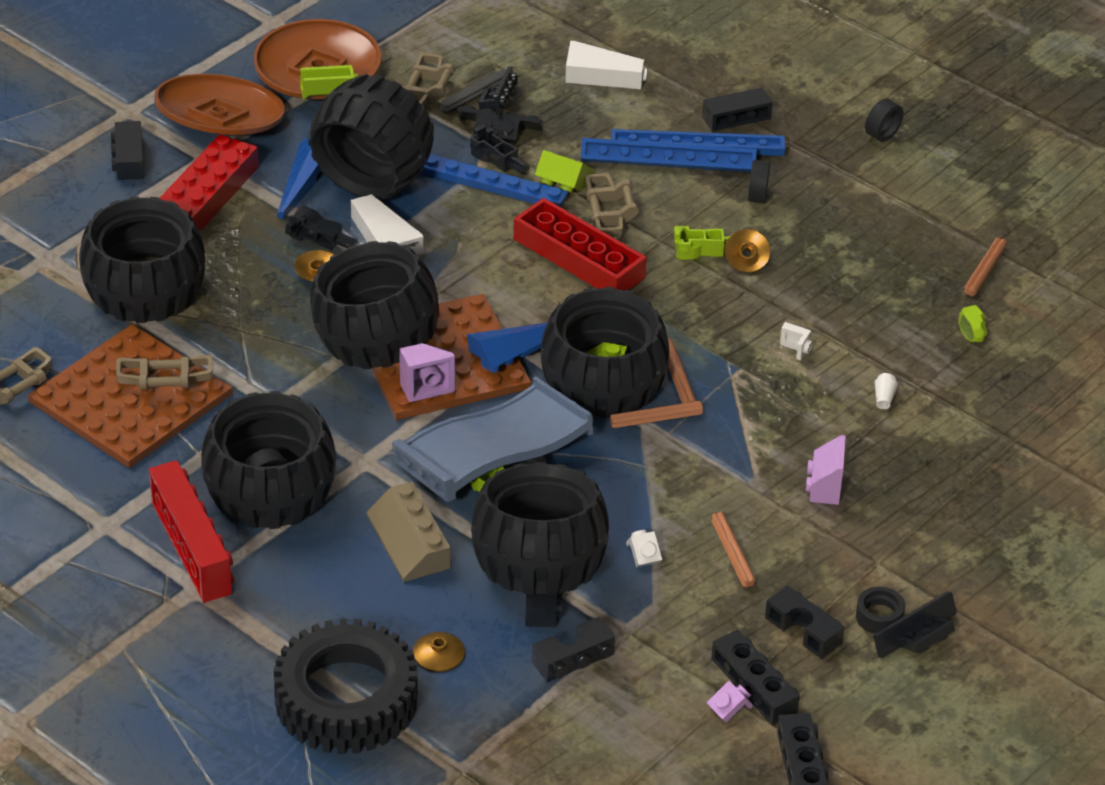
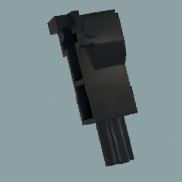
(491, 148)
(310, 225)

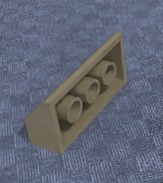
(409, 533)

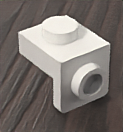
(797, 339)
(644, 548)

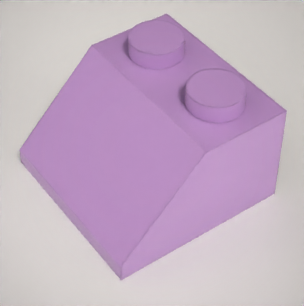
(426, 371)
(826, 472)

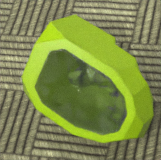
(973, 323)

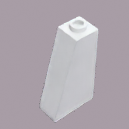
(603, 67)
(383, 225)

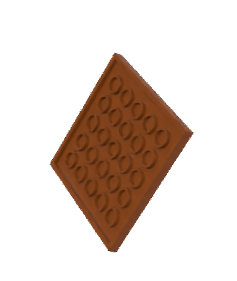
(472, 381)
(121, 416)

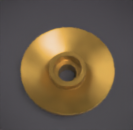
(749, 241)
(309, 262)
(439, 652)

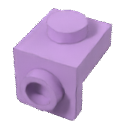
(729, 701)

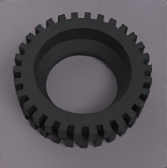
(345, 723)

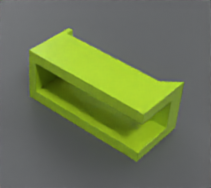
(324, 79)

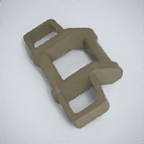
(440, 74)
(606, 194)
(145, 365)
(30, 376)

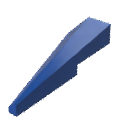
(300, 181)
(505, 344)

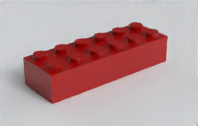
(213, 178)
(578, 247)
(191, 531)

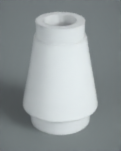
(885, 389)

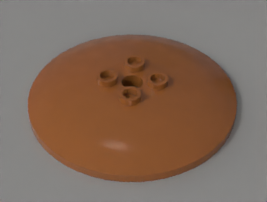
(313, 45)
(219, 104)

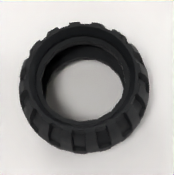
(371, 137)
(145, 288)
(374, 303)
(600, 382)
(276, 493)
(540, 528)

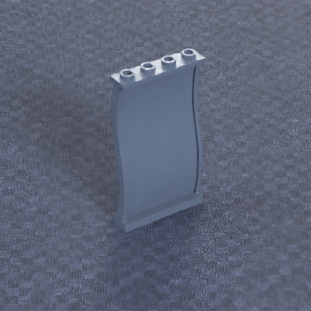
(478, 442)

